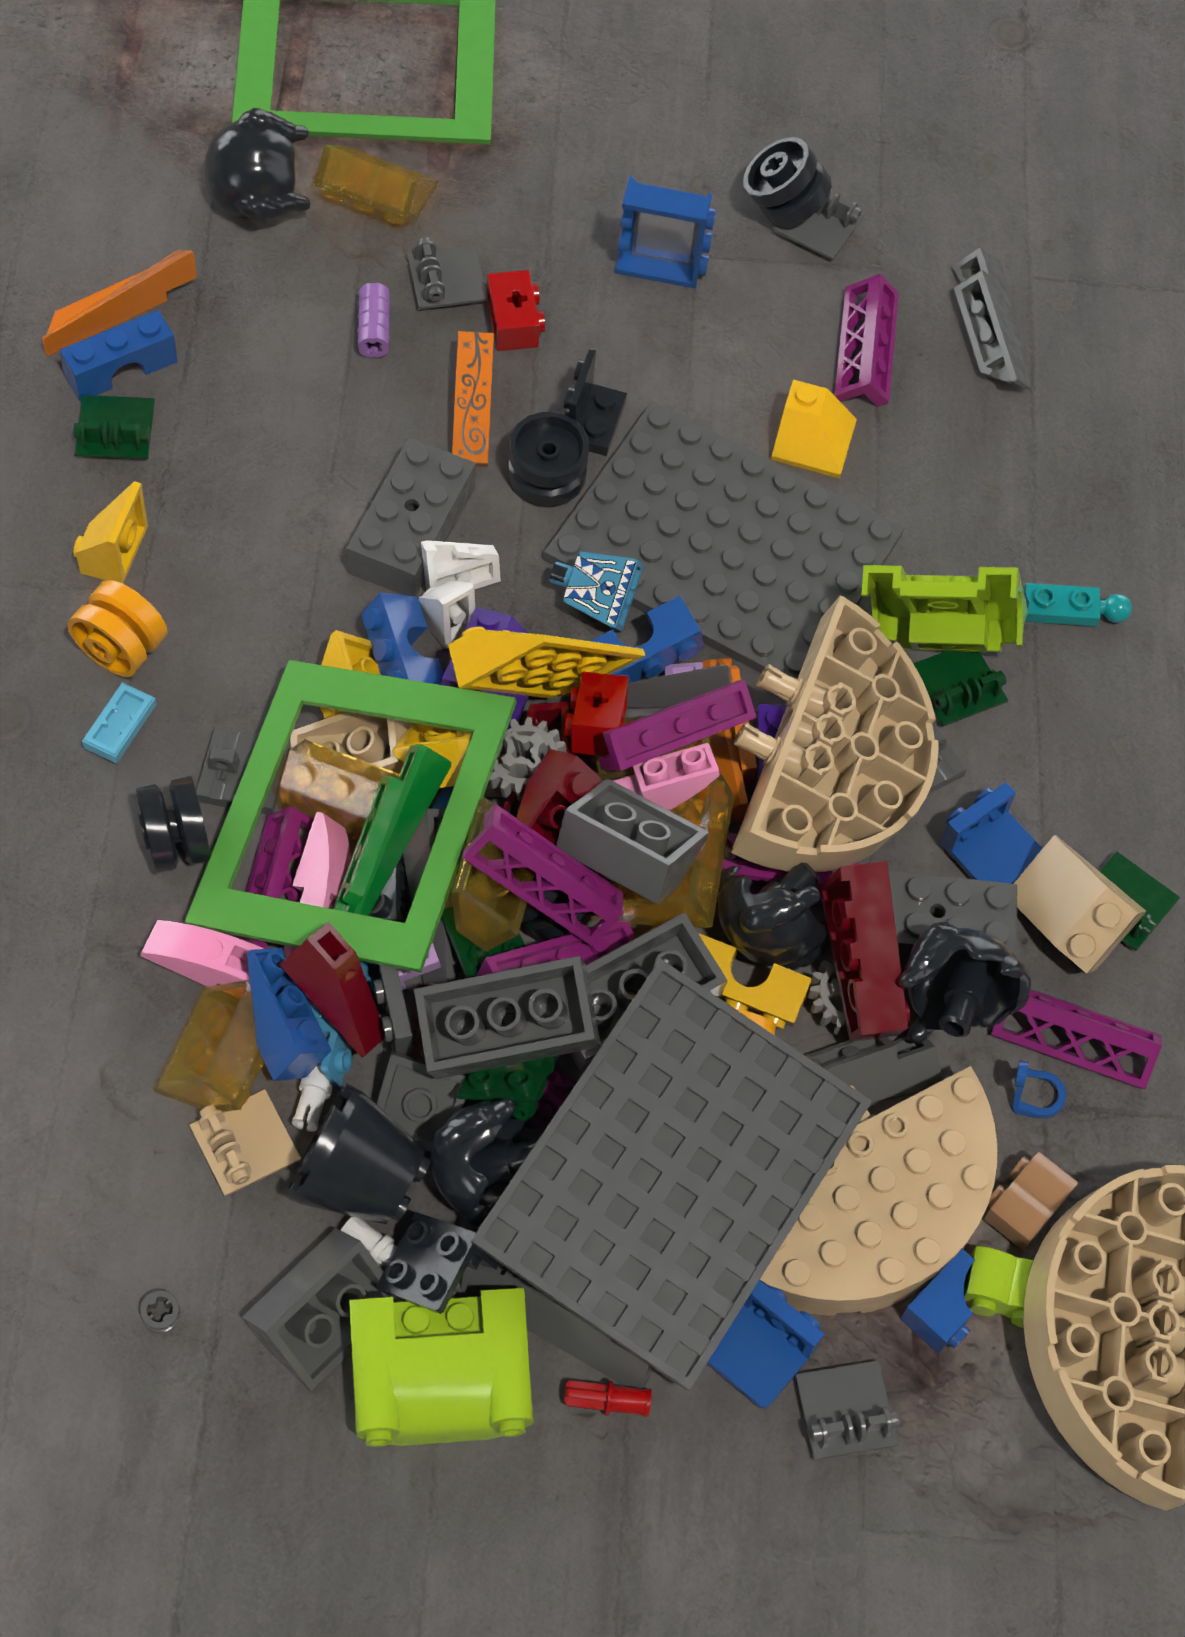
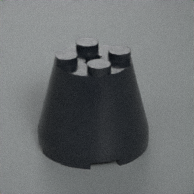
(359, 1162)

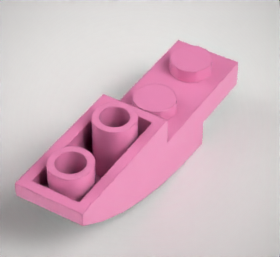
(673, 776)
(322, 864)
(198, 953)

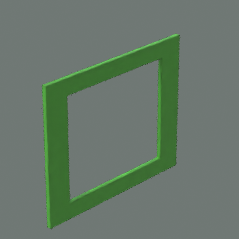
(473, 81)
(370, 694)

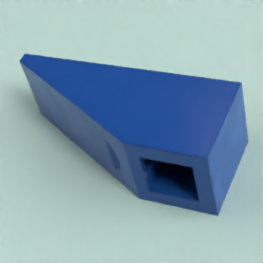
(283, 1019)

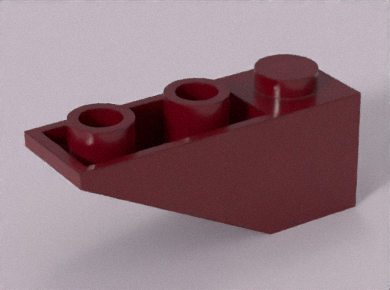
(552, 789)
(335, 982)

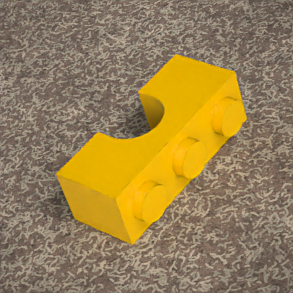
(776, 998)

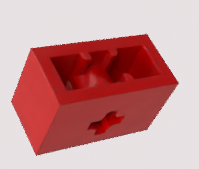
(514, 310)
(598, 707)

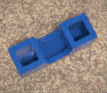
(94, 360)
(392, 627)
(673, 639)

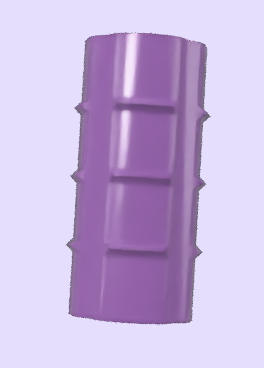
(374, 320)

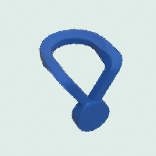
(1027, 1109)

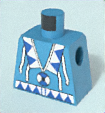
(600, 586)

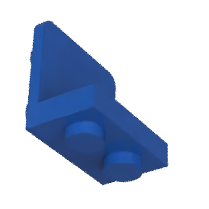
(989, 839)
(766, 1345)

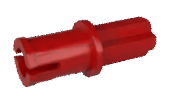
(607, 1397)

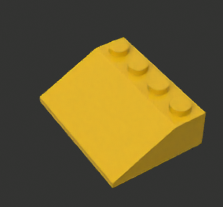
(532, 662)

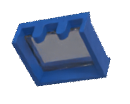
(664, 234)

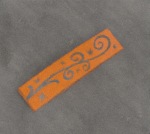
(473, 396)

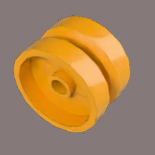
(117, 628)

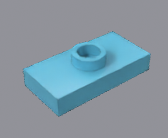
(119, 723)

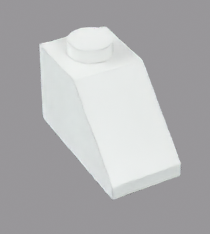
(448, 609)

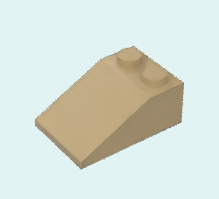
(357, 736)
(1075, 905)

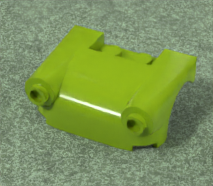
(948, 610)
(441, 1374)

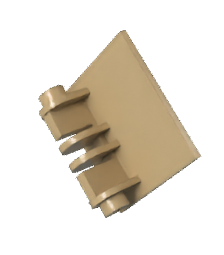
(244, 1142)

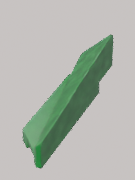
(390, 826)

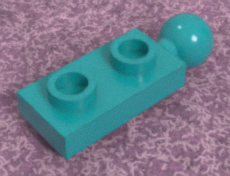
(1074, 605)

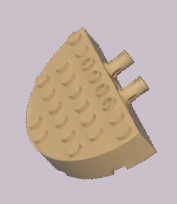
(848, 751)
(893, 1203)
(1112, 1332)

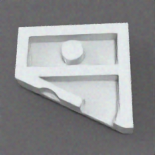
(459, 562)

